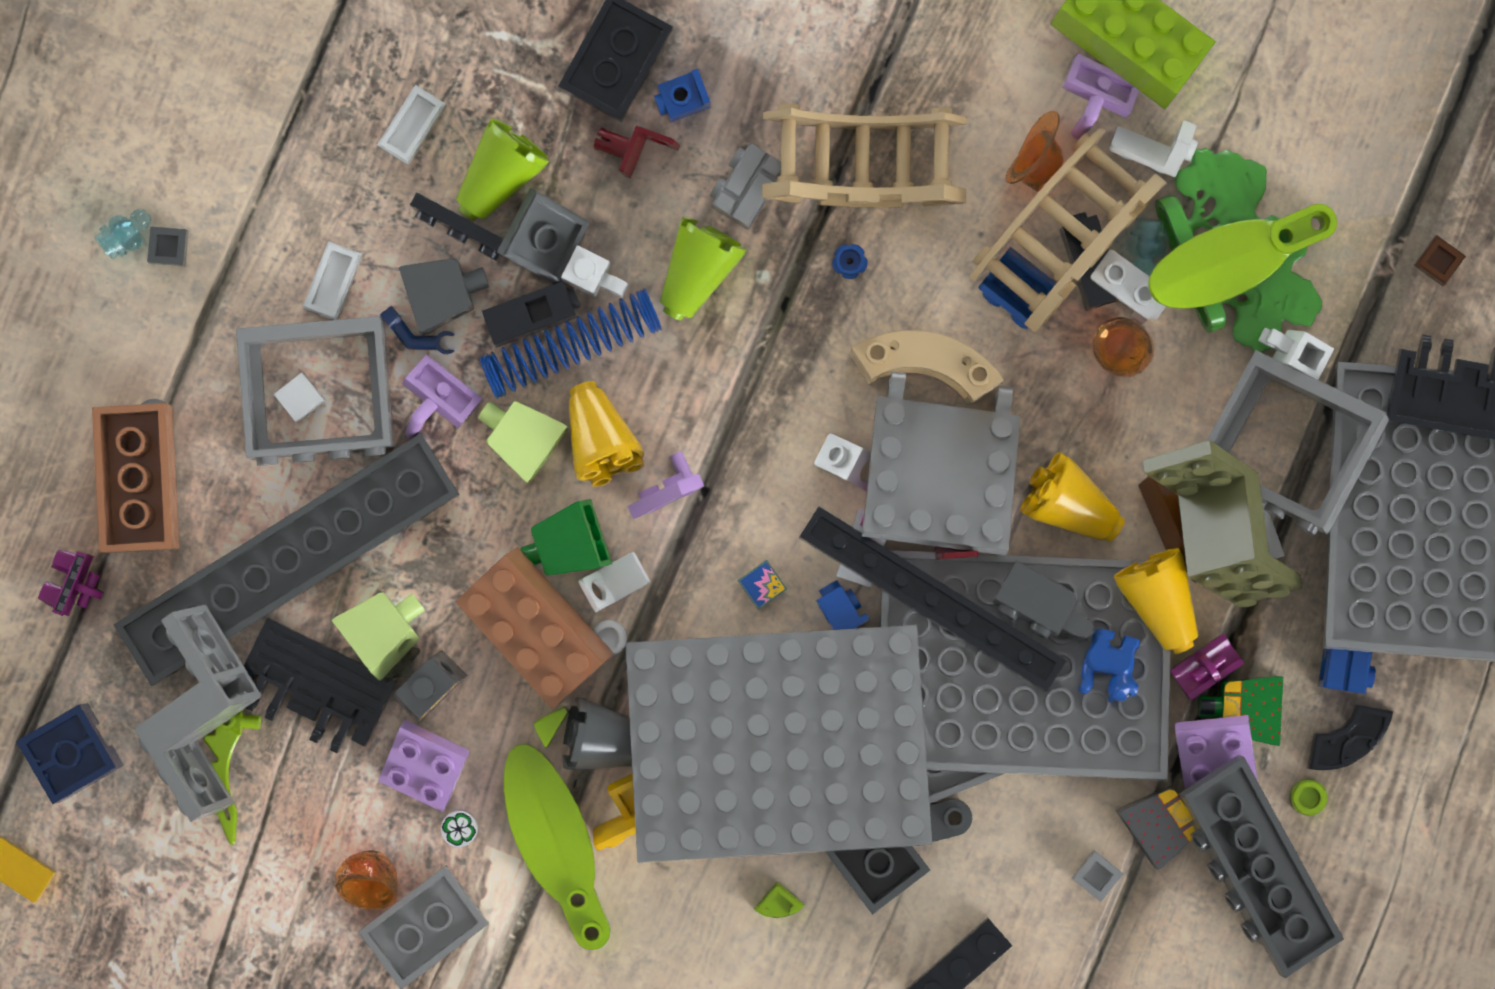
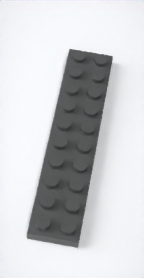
(295, 552)

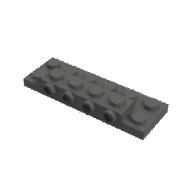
(1259, 867)

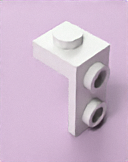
(1155, 154)
(1127, 285)

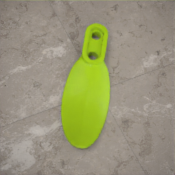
(1234, 258)
(554, 840)

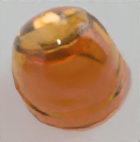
(1123, 347)
(367, 880)

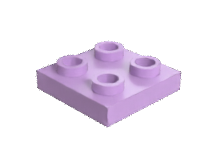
(1212, 743)
(423, 765)

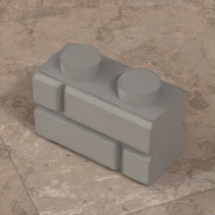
(742, 192)

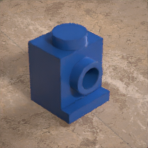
(695, 102)
(840, 607)

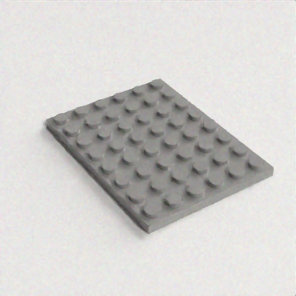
(1413, 538)
(998, 722)
(778, 744)

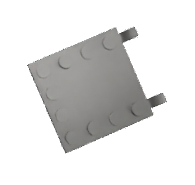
(941, 472)

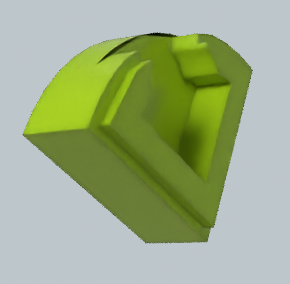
(779, 903)

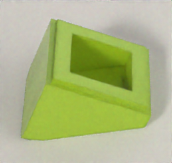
(550, 724)

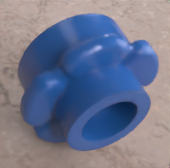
(859, 263)

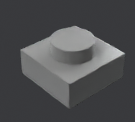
(1097, 875)

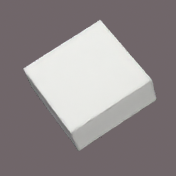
(299, 397)

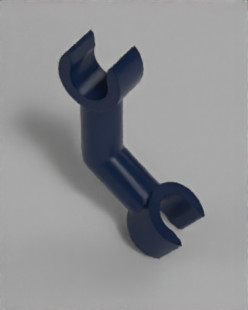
(412, 341)

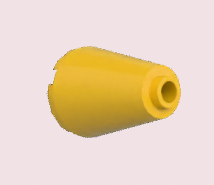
(1162, 598)

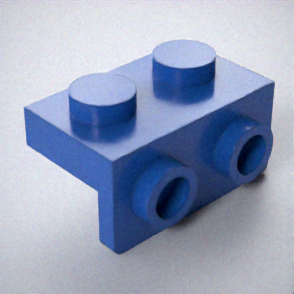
(1000, 295)

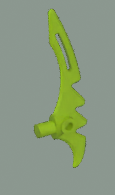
(222, 746)

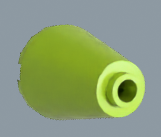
(498, 170)
(697, 267)

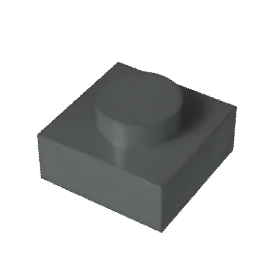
(167, 246)

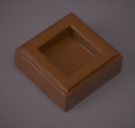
(1439, 260)

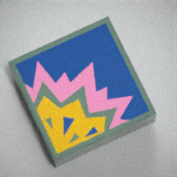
(762, 584)

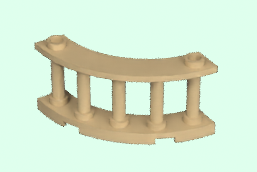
(862, 192)
(1093, 243)

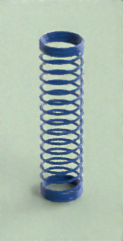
(493, 368)

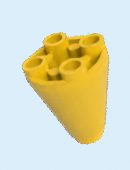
(600, 437)
(1071, 501)

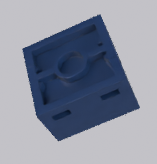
(69, 753)

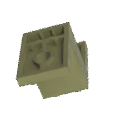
(1223, 524)

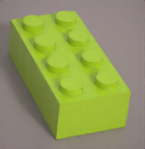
(1138, 41)

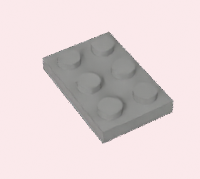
(423, 927)

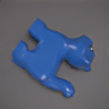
(1112, 661)

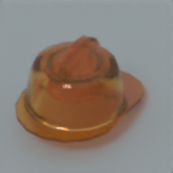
(1039, 155)

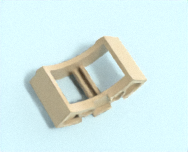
(927, 355)

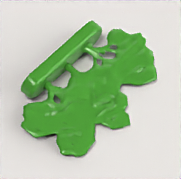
(1237, 189)

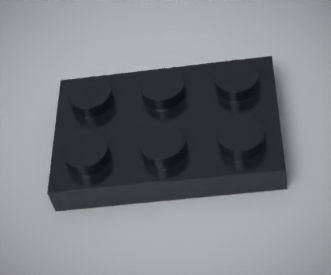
(615, 57)

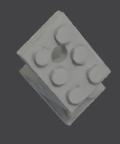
(174, 731)

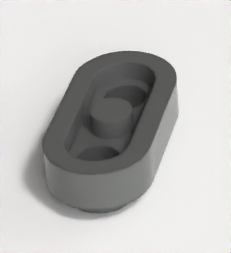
(940, 826)

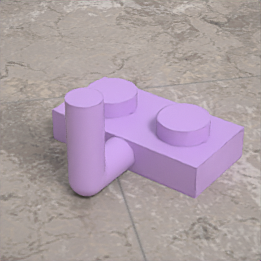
(1101, 88)
(440, 393)
(674, 488)

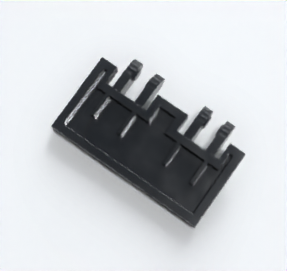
(1442, 400)
(318, 680)

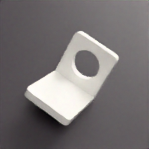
(843, 460)
(615, 581)

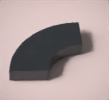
(1351, 741)

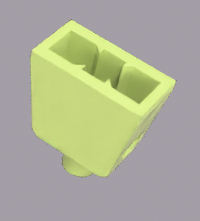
(522, 436)
(380, 631)

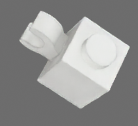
(590, 273)
(1298, 350)

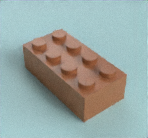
(135, 478)
(534, 627)

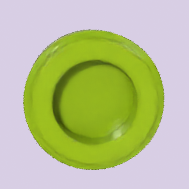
(1308, 797)

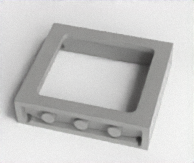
(249, 345)
(1240, 405)

